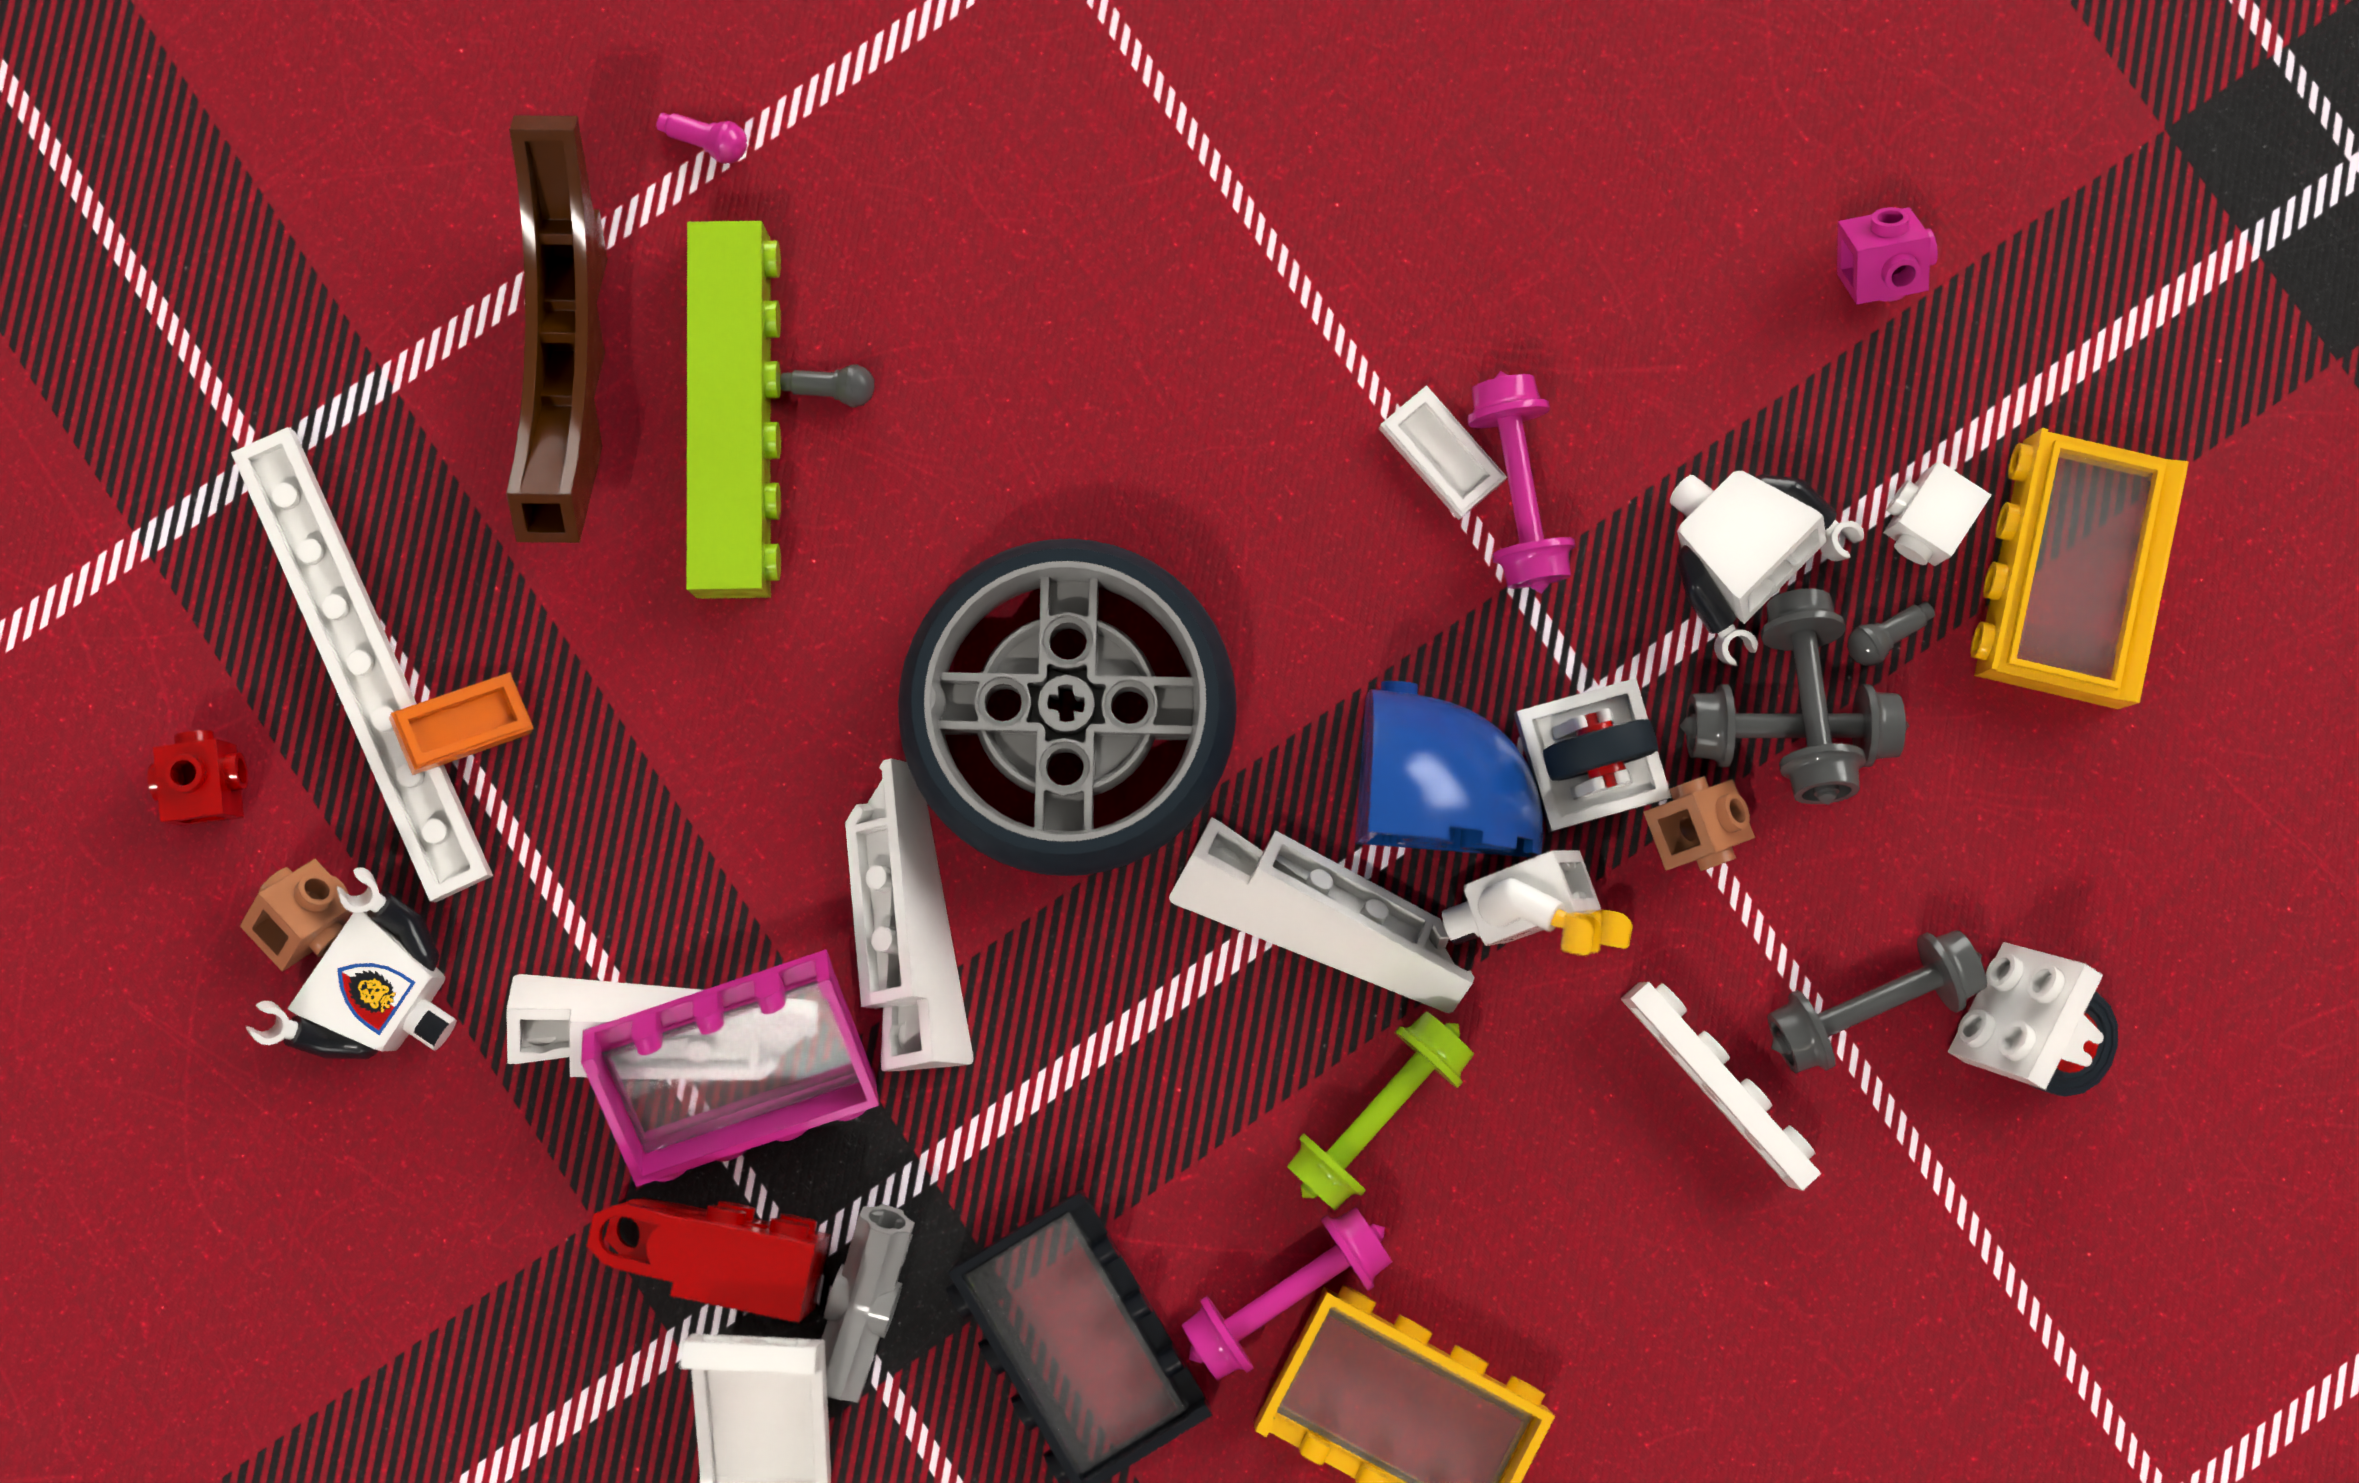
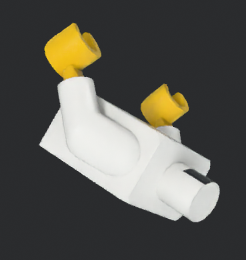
(1538, 897)

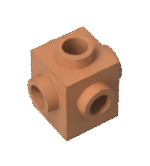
(1700, 824)
(296, 914)

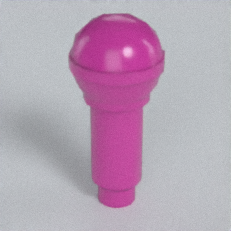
(722, 140)

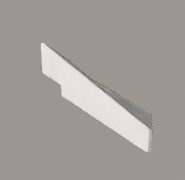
(551, 1012)

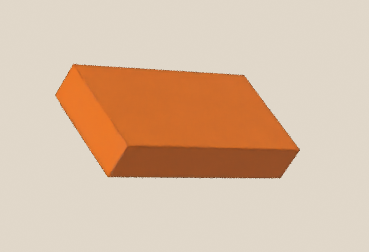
(461, 723)

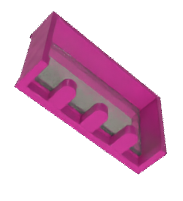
(729, 1069)

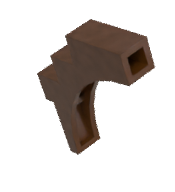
(563, 336)

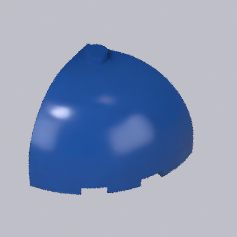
(1442, 779)

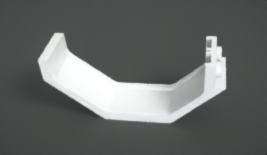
(759, 1408)

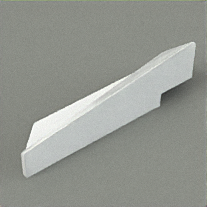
(1321, 913)
(904, 928)

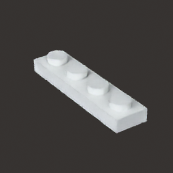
(1740, 1102)

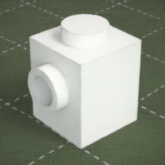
(1934, 514)

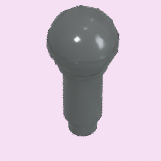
(850, 385)
(1872, 642)

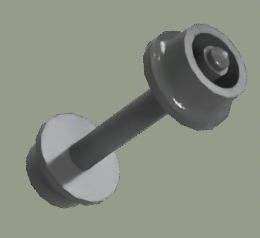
(1802, 623)
(1712, 725)
(1948, 968)

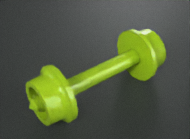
(1436, 1049)

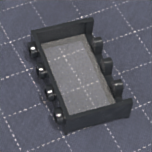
(1078, 1343)

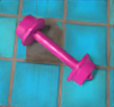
(1506, 405)
(1217, 1340)

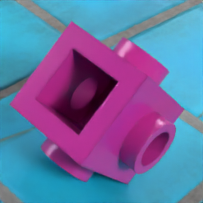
(1885, 255)

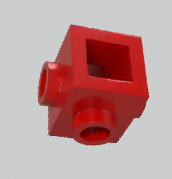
(197, 779)

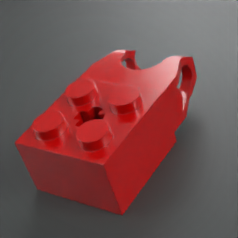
(719, 1254)

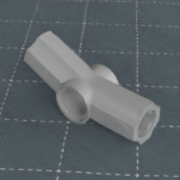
(864, 1298)

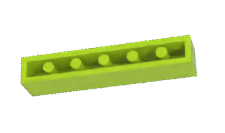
(730, 410)

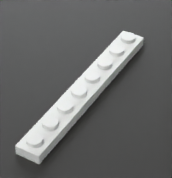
(358, 660)

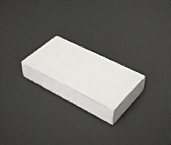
(1442, 452)

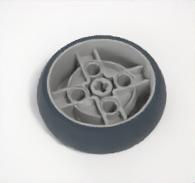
(954, 703)

